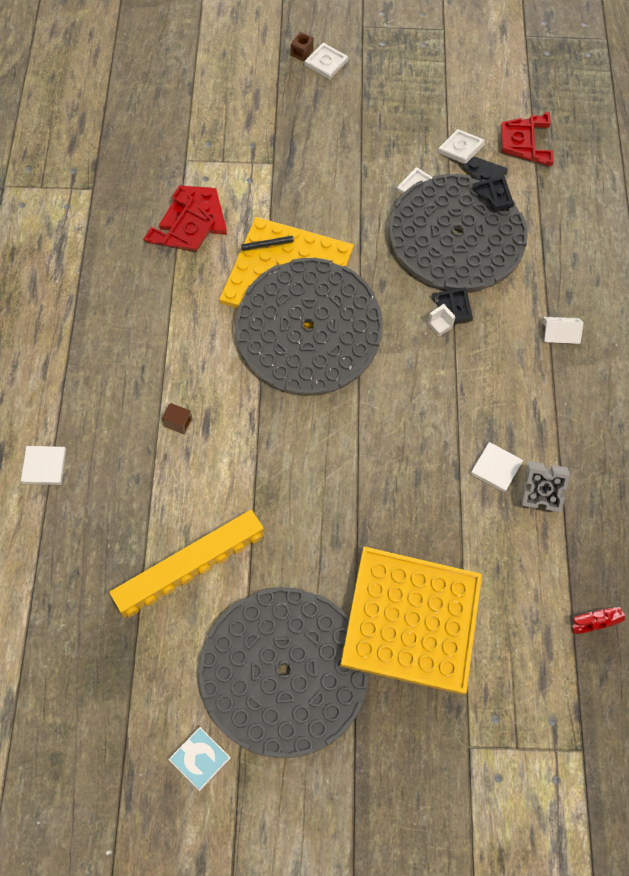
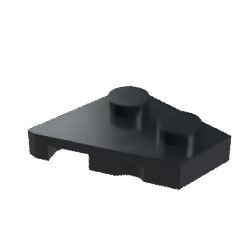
(482, 169)

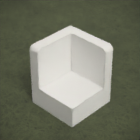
(441, 320)

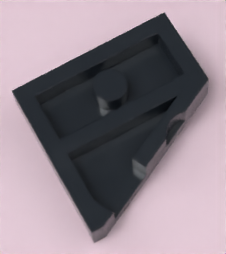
(495, 192)
(457, 302)

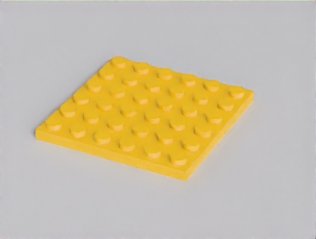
(255, 262)
(412, 621)

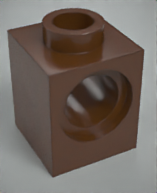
(302, 46)

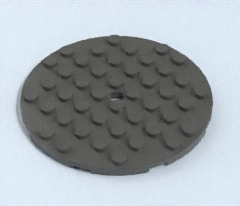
(426, 242)
(304, 359)
(273, 711)

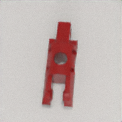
(597, 620)

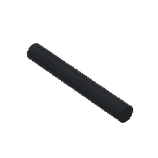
(267, 243)

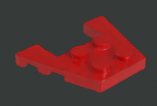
(519, 138)
(204, 197)
(189, 228)

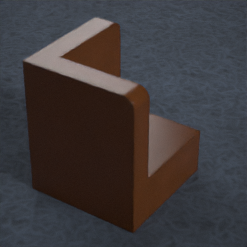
(177, 418)

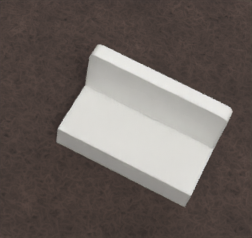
(563, 330)

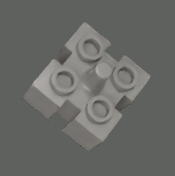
(544, 486)

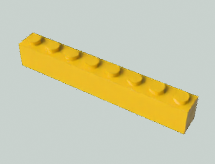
(187, 563)

